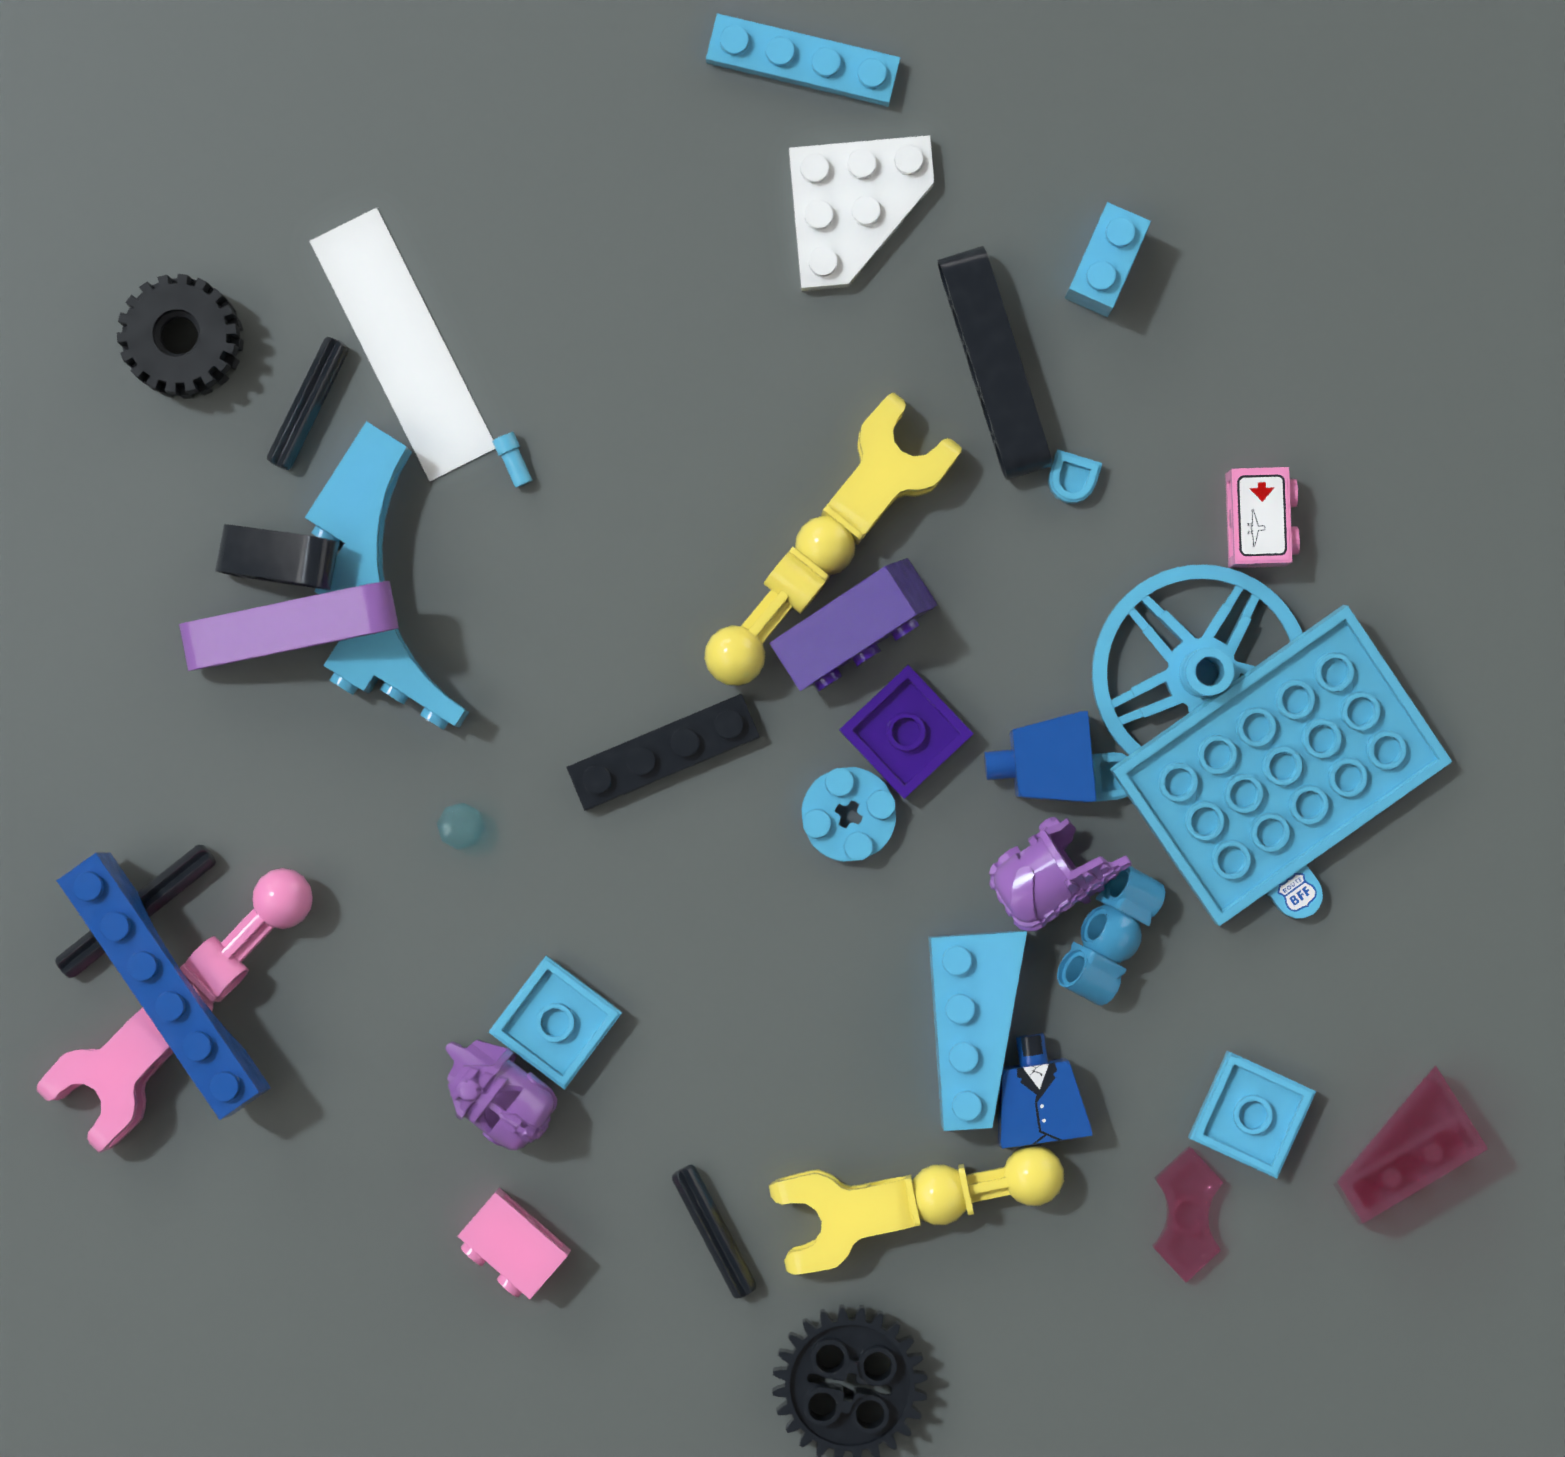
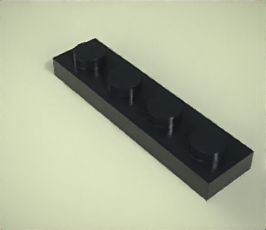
(663, 752)

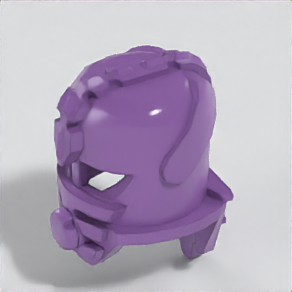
(1044, 879)
(498, 1094)

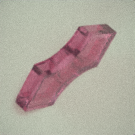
(1188, 1193)

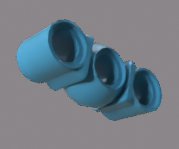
(1111, 936)

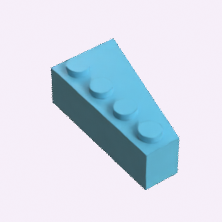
(973, 1011)

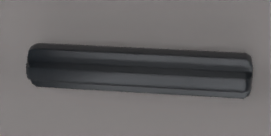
(307, 403)
(714, 1231)

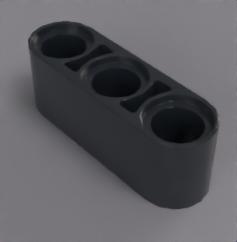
(277, 556)

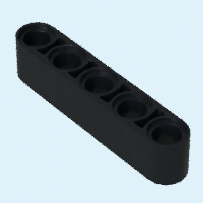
(994, 363)

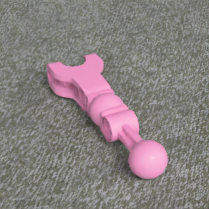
(138, 1049)

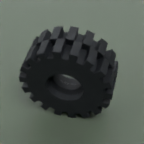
(205, 362)

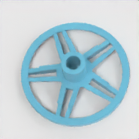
(1196, 665)

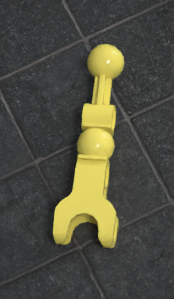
(828, 541)

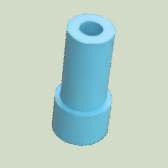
(508, 448)

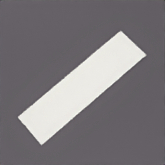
(403, 344)

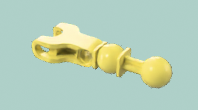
(893, 1204)

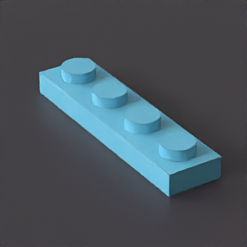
(802, 60)

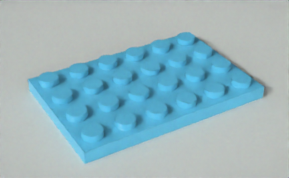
(1281, 765)

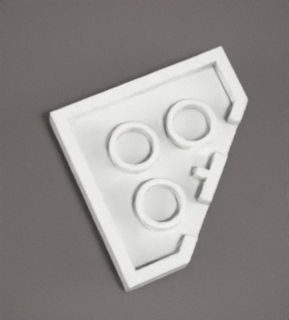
(852, 202)

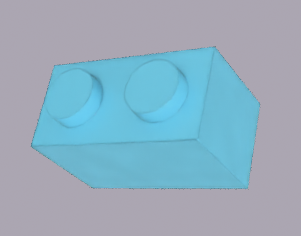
(1107, 259)

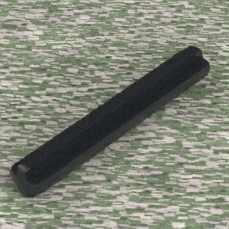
(153, 898)

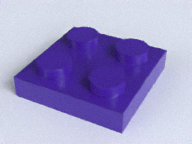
(906, 732)

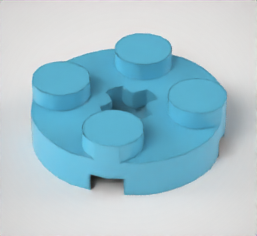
(822, 821)

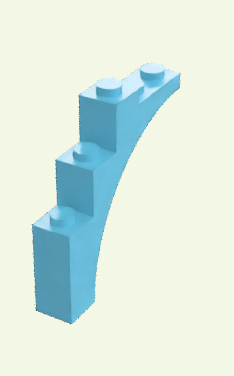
(354, 512)

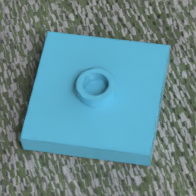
(555, 1022)
(1251, 1114)

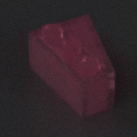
(1410, 1150)

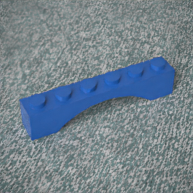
(189, 1027)

